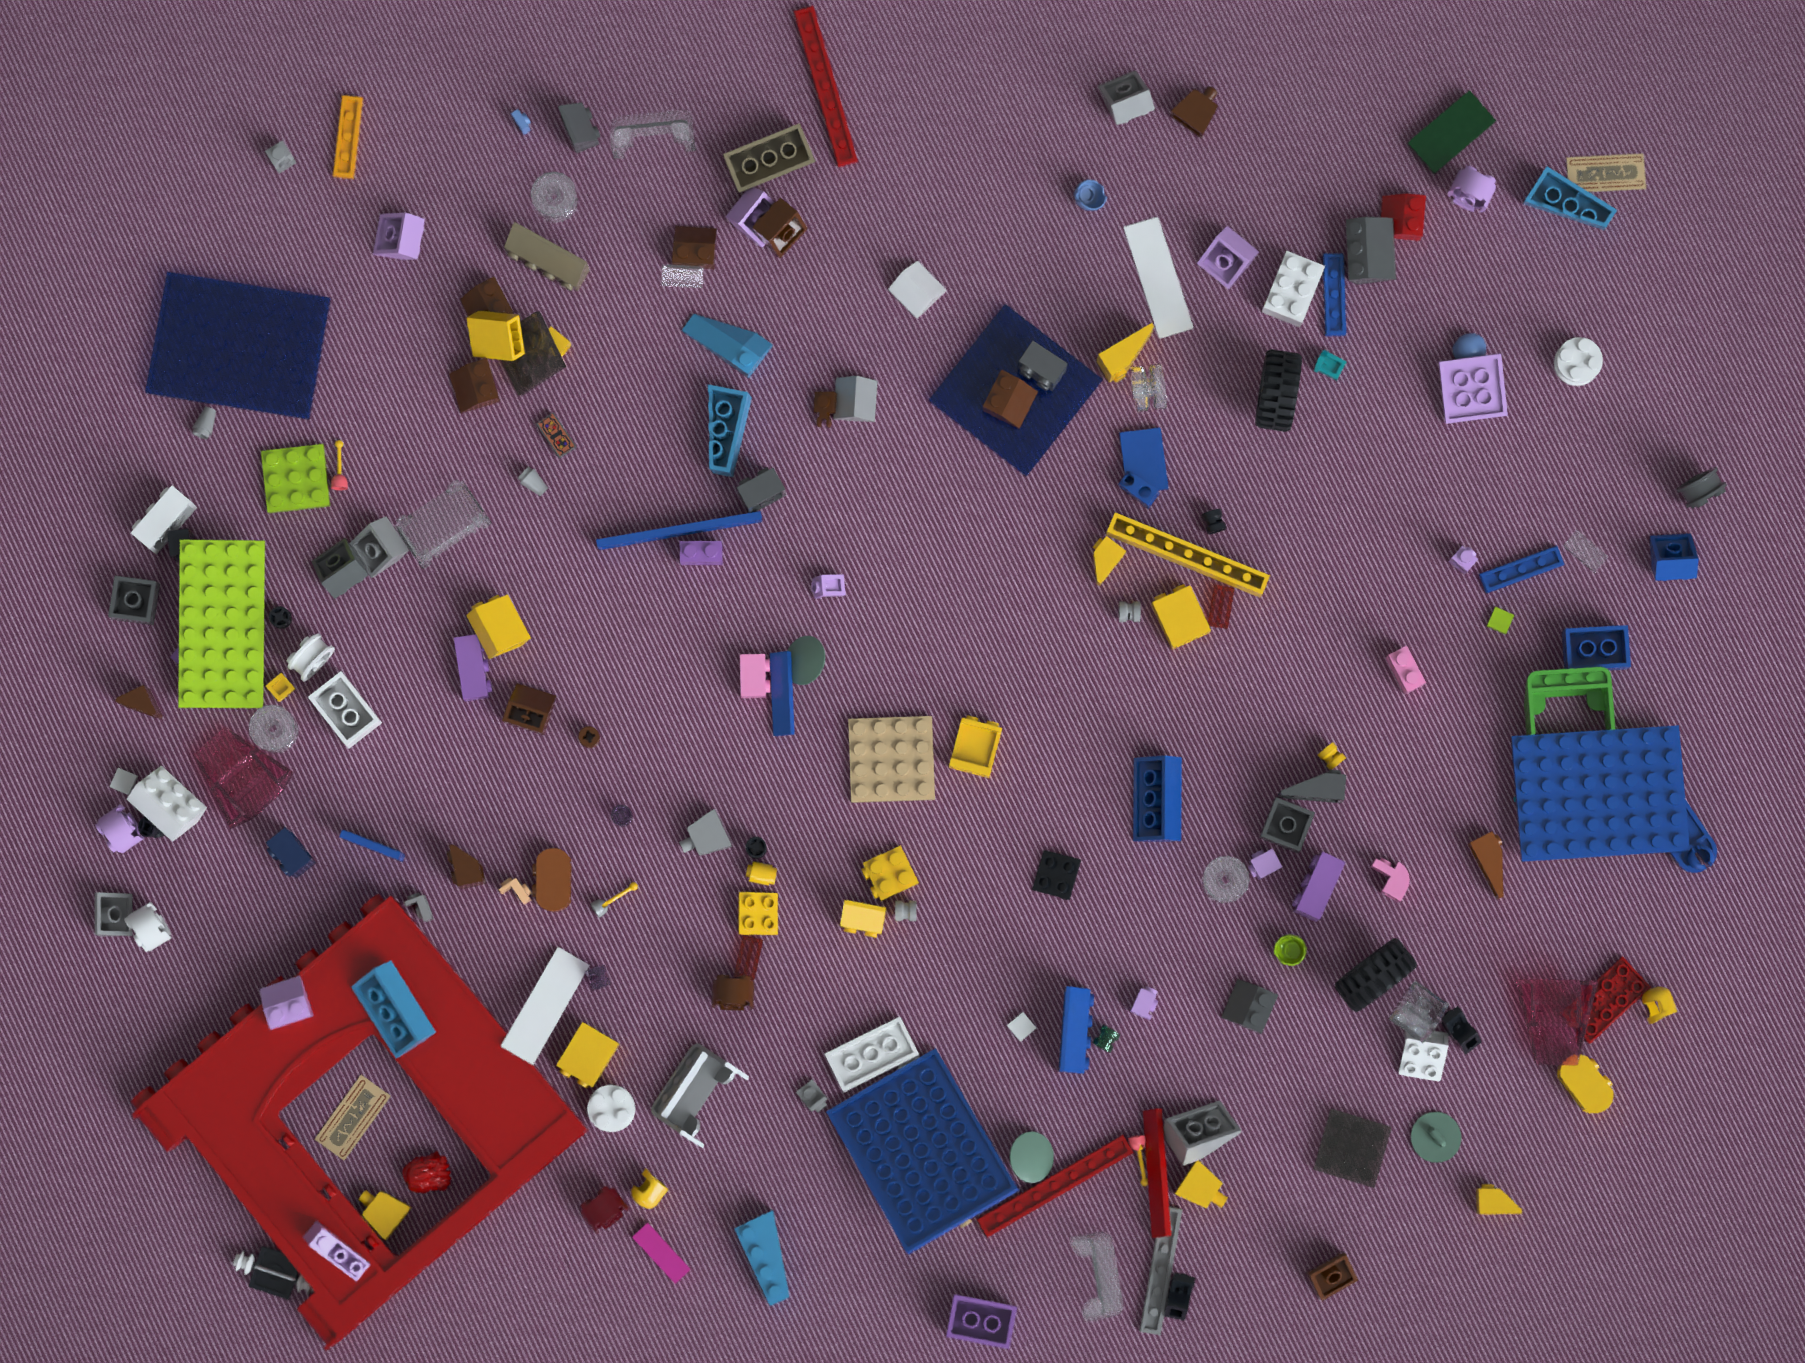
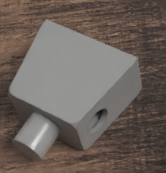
(706, 835)

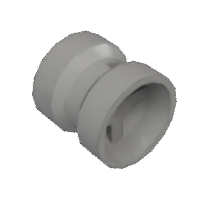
(1129, 611)
(905, 910)

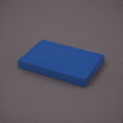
(1144, 456)
(371, 845)

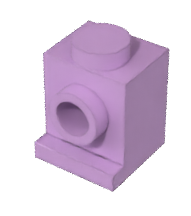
(1463, 559)
(1144, 1003)

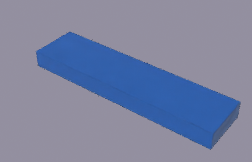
(1334, 294)
(1521, 569)
(782, 693)

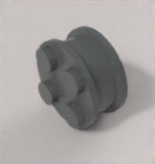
(1702, 487)

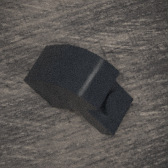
(1460, 1030)
(1179, 1296)

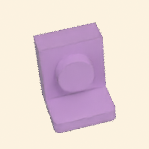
(828, 586)

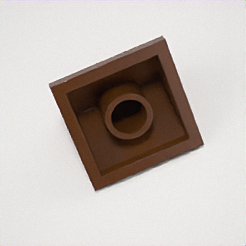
(140, 700)
(1332, 1275)

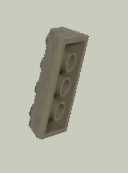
(768, 158)
(546, 257)

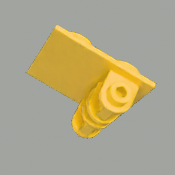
(757, 913)

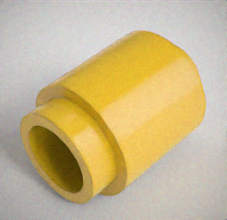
(761, 873)

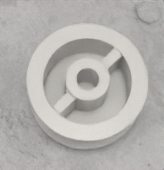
(1578, 361)
(310, 656)
(611, 1108)

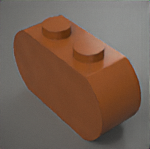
(552, 880)

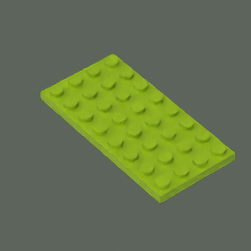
(221, 623)

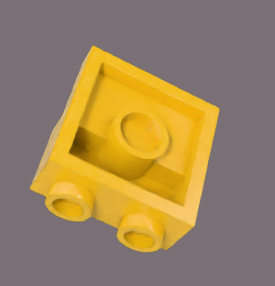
(889, 873)

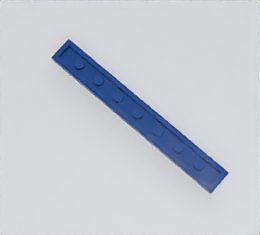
(679, 530)

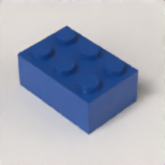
(1596, 647)

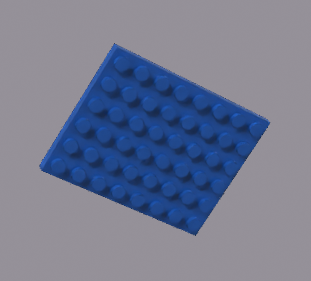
(1600, 793)
(922, 1151)

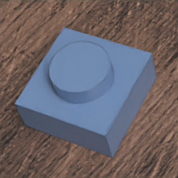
(522, 121)

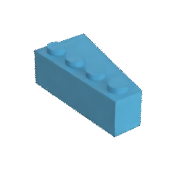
(1566, 199)
(726, 423)
(764, 1253)

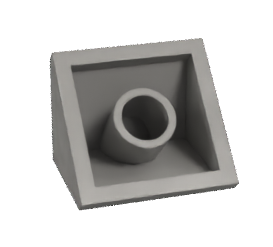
(855, 399)
(110, 914)

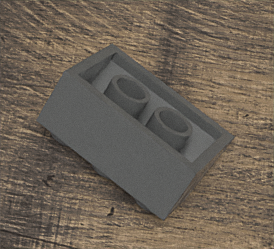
(1370, 249)

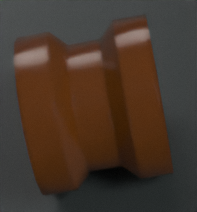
(589, 737)

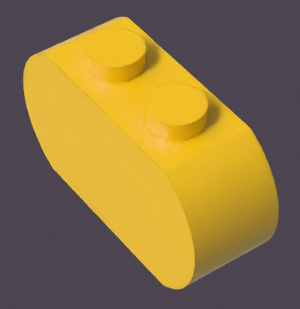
(1587, 1085)

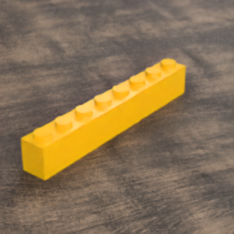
(1187, 555)

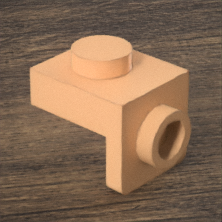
(521, 890)

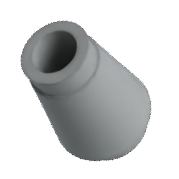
(204, 424)
(532, 481)

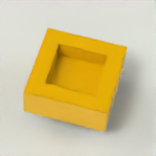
(280, 687)

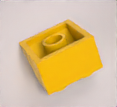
(862, 918)

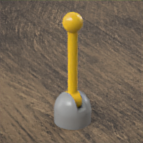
(600, 906)

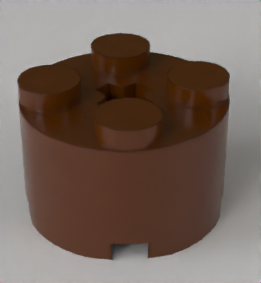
(733, 993)

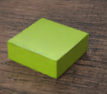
(1500, 620)

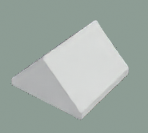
(916, 289)

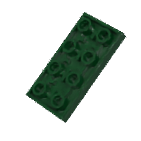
(1451, 132)

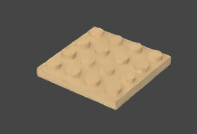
(891, 759)

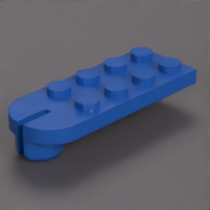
(1699, 842)

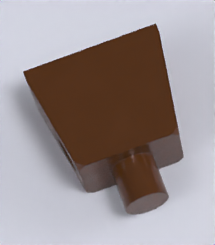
(1196, 111)

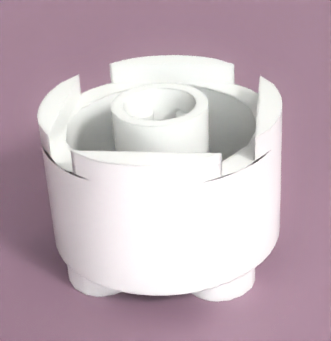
(149, 927)

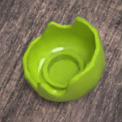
(1290, 949)

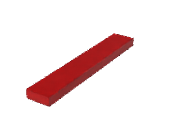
(1156, 1173)

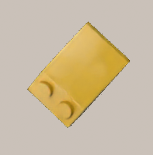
(1119, 357)

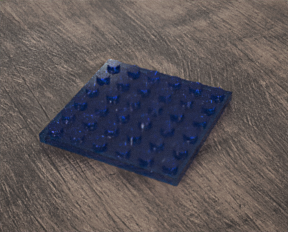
(971, 380)

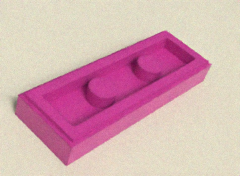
(661, 1253)

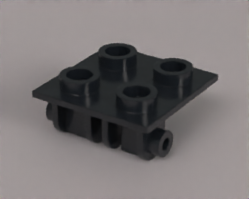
(1056, 875)

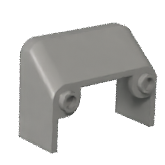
(690, 1088)

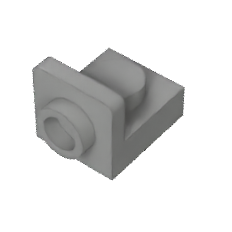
(423, 909)
(812, 1096)

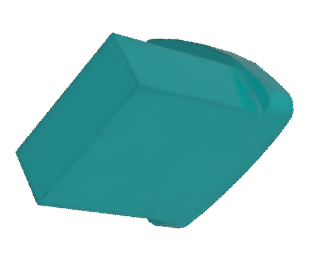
(1329, 365)

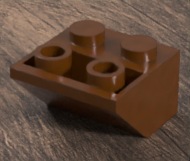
(529, 709)
(467, 870)

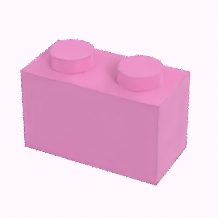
(1405, 670)
(753, 675)

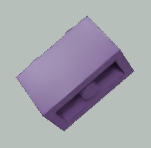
(701, 553)

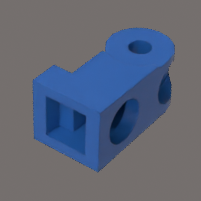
(1139, 489)

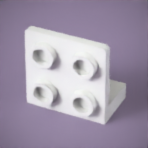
(1426, 1058)

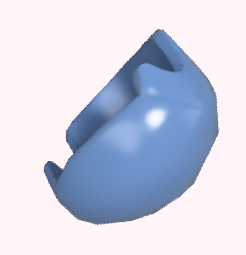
(1090, 195)
(1469, 346)

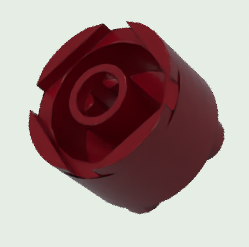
(603, 1209)

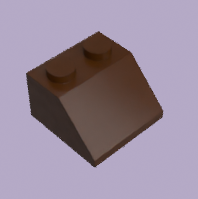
(780, 227)
(694, 246)
(486, 297)
(474, 386)
(1009, 399)

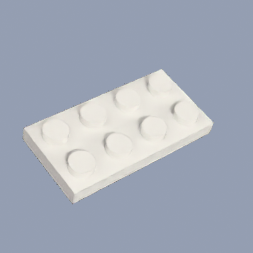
(871, 1054)

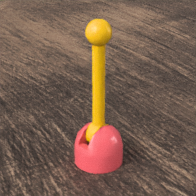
(339, 481)
(1138, 1143)

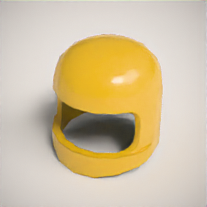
(1664, 1000)
(649, 1192)

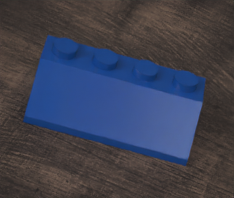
(1157, 799)
(1074, 1030)

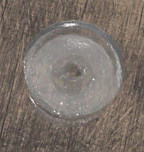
(554, 209)
(1150, 387)
(282, 738)
(1234, 871)

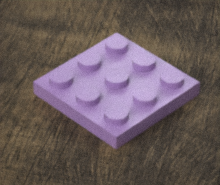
(1472, 388)

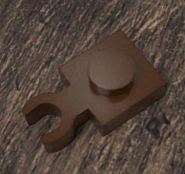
(824, 406)

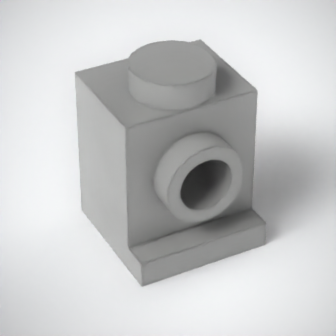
(280, 157)

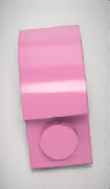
(1397, 880)

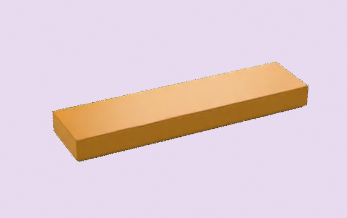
(347, 137)

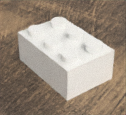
(1293, 289)
(164, 516)
(345, 709)
(166, 803)

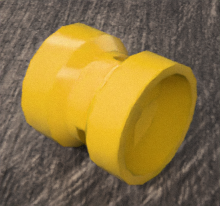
(1331, 756)

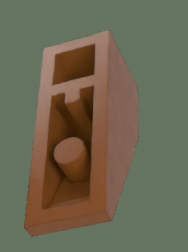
(1489, 858)

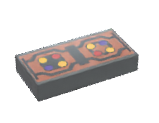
(556, 435)

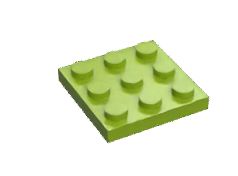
(295, 478)

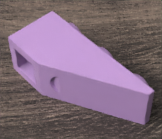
(335, 1250)

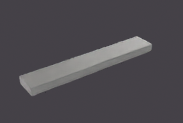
(1160, 1277)

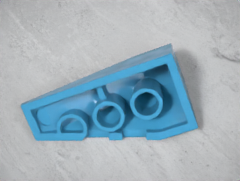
(732, 344)

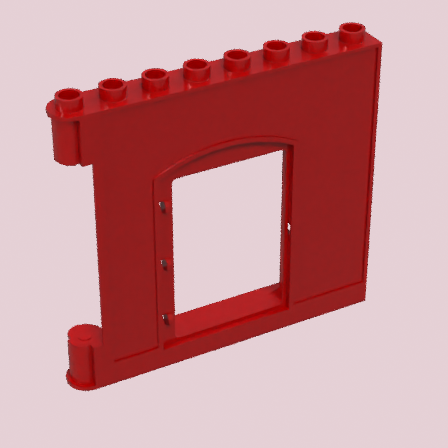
(243, 1080)

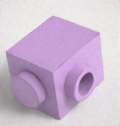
(1264, 864)

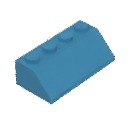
(393, 1009)

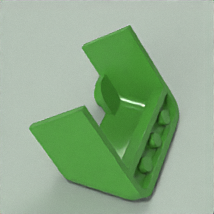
(1591, 681)

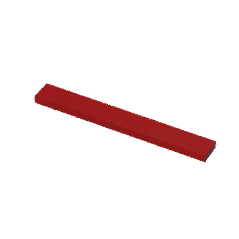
(825, 86)
(1055, 1186)

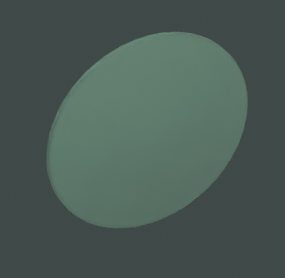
(807, 659)
(1436, 1137)
(1031, 1157)

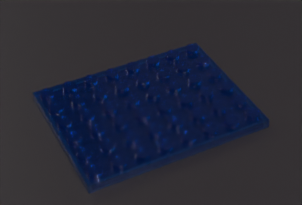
(238, 345)

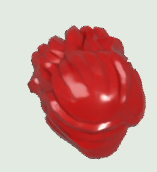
(427, 1173)

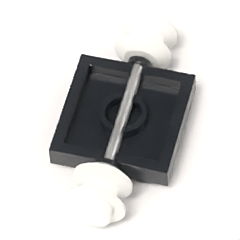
(272, 1273)

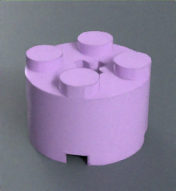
(1472, 189)
(119, 829)

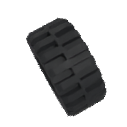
(1278, 390)
(1375, 975)

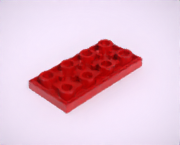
(1615, 993)

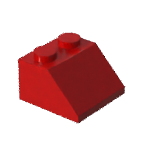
(1407, 214)

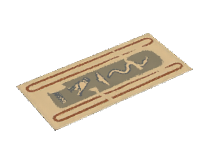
(1607, 172)
(352, 1117)

